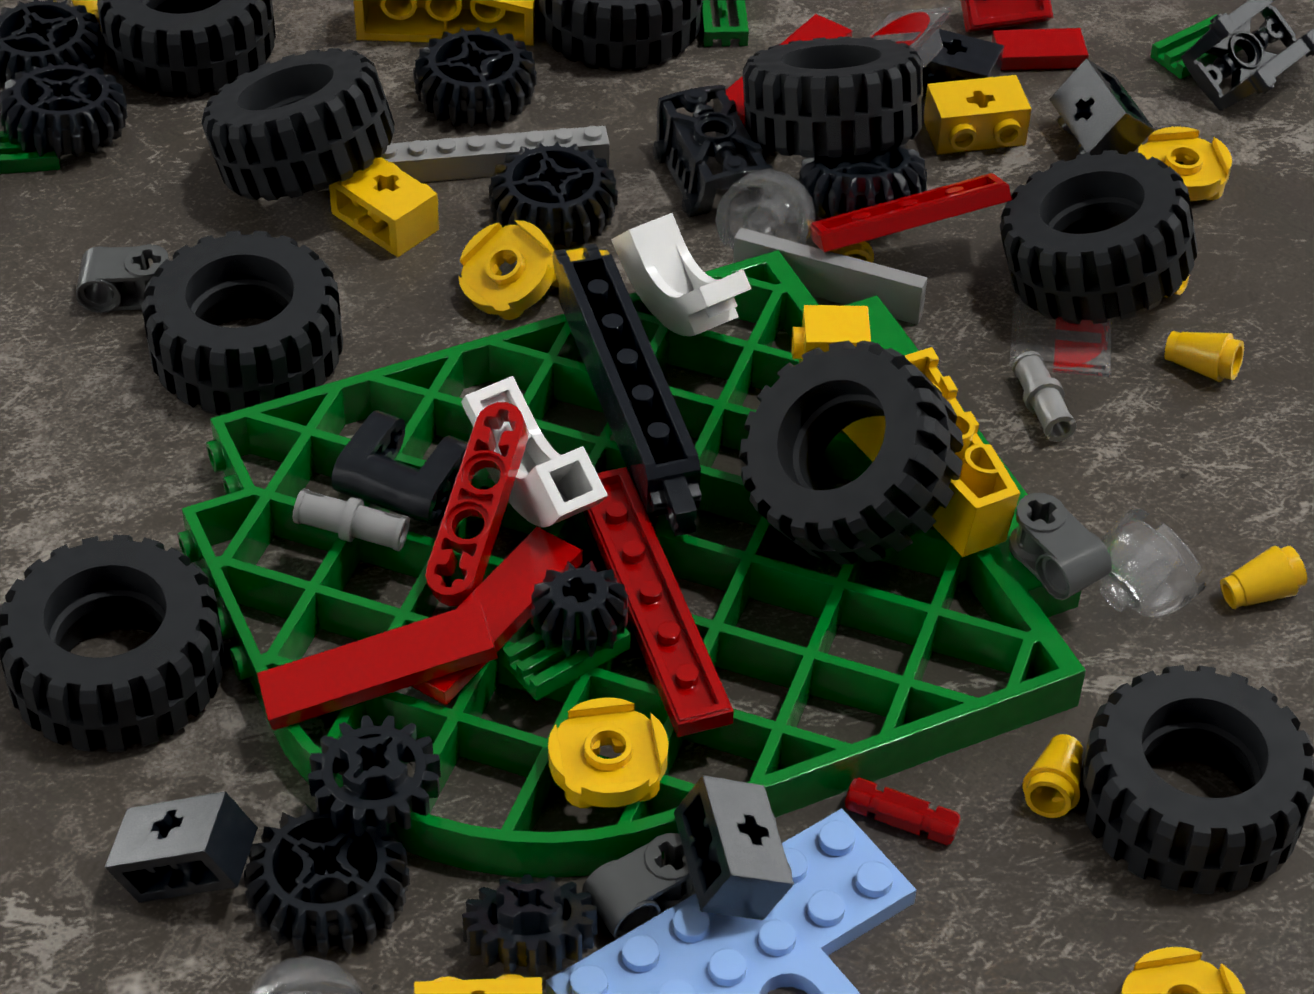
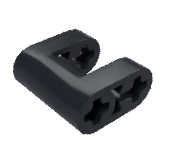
(370, 473)

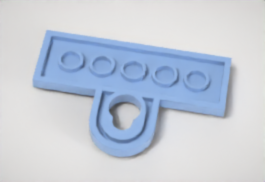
(836, 896)

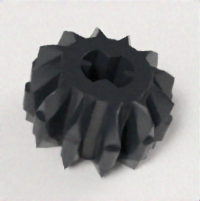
(579, 609)

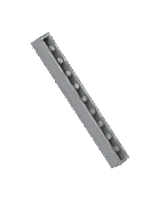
(479, 155)

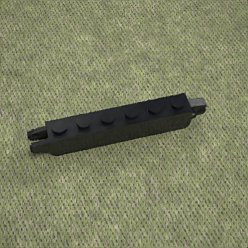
(630, 387)

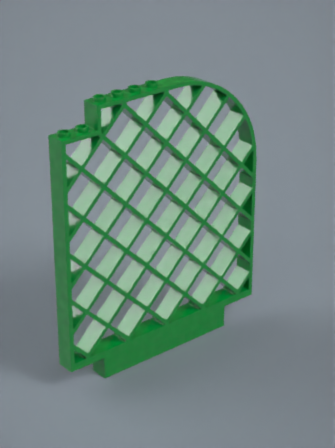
(542, 358)

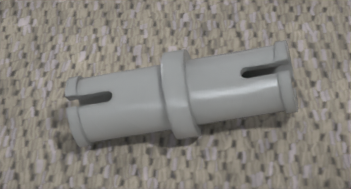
(1044, 396)
(351, 519)

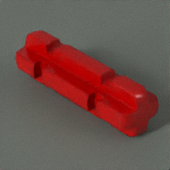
(902, 811)

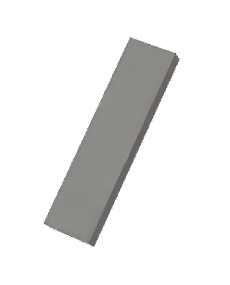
(840, 276)

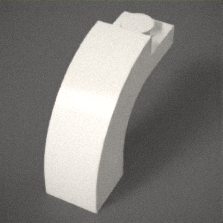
(672, 281)
(547, 483)

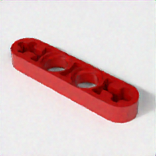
(483, 503)

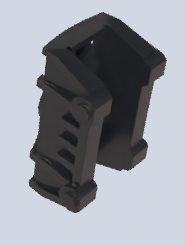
(1262, 66)
(687, 149)

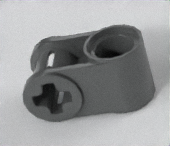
(117, 276)
(1057, 546)
(639, 884)

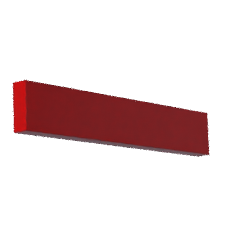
(657, 609)

